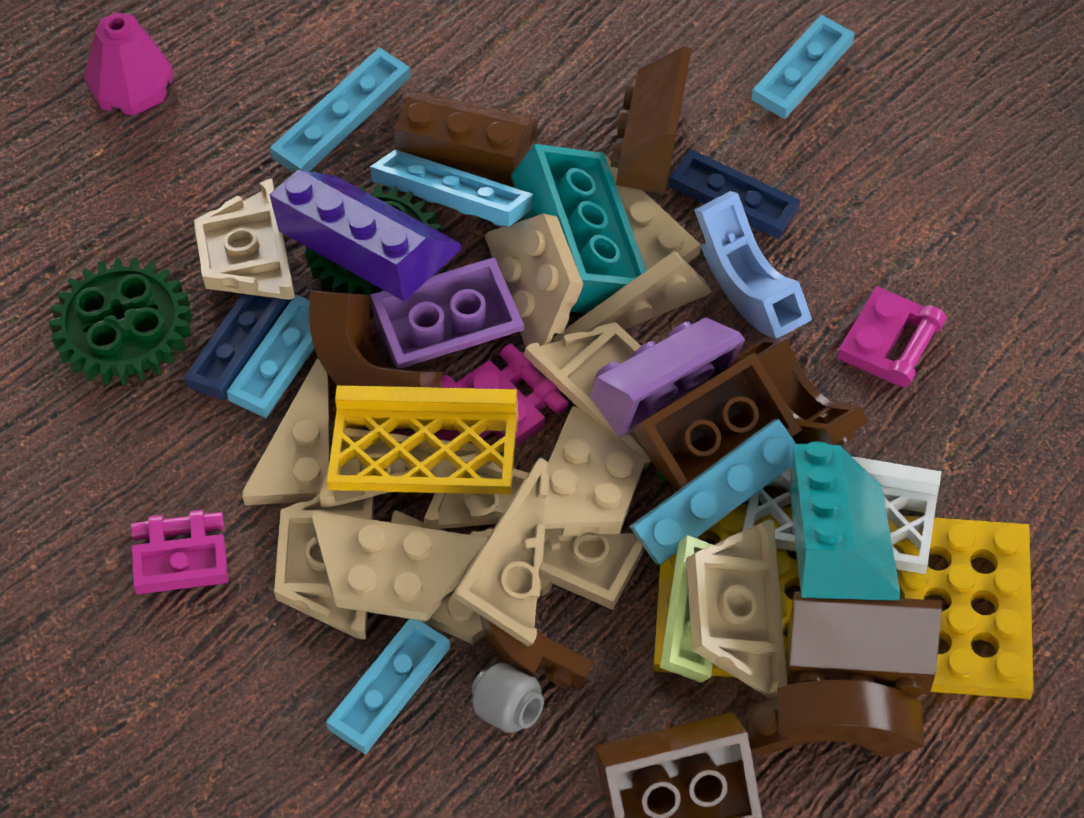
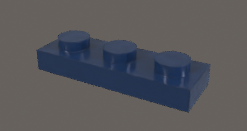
(709, 179)
(234, 344)

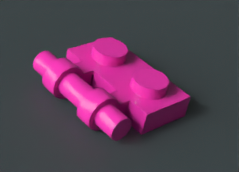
(518, 369)
(180, 562)

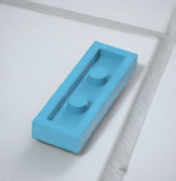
(802, 66)
(275, 361)
(388, 685)

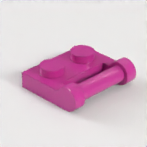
(878, 331)

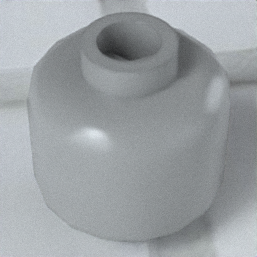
(507, 698)

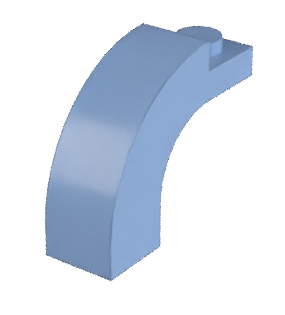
(748, 280)

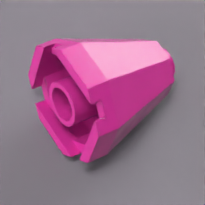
(126, 66)

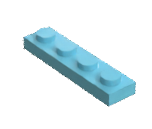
(340, 112)
(452, 188)
(716, 491)

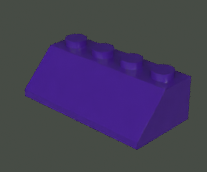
(360, 232)

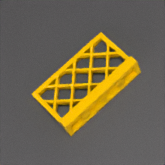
(425, 412)

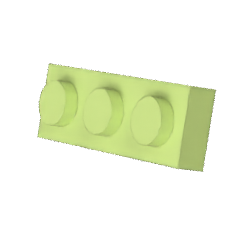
(677, 646)

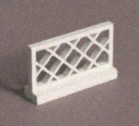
(902, 489)

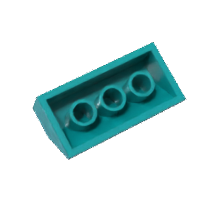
(586, 201)
(840, 527)

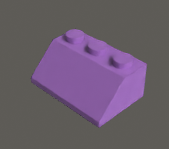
(446, 314)
(663, 372)

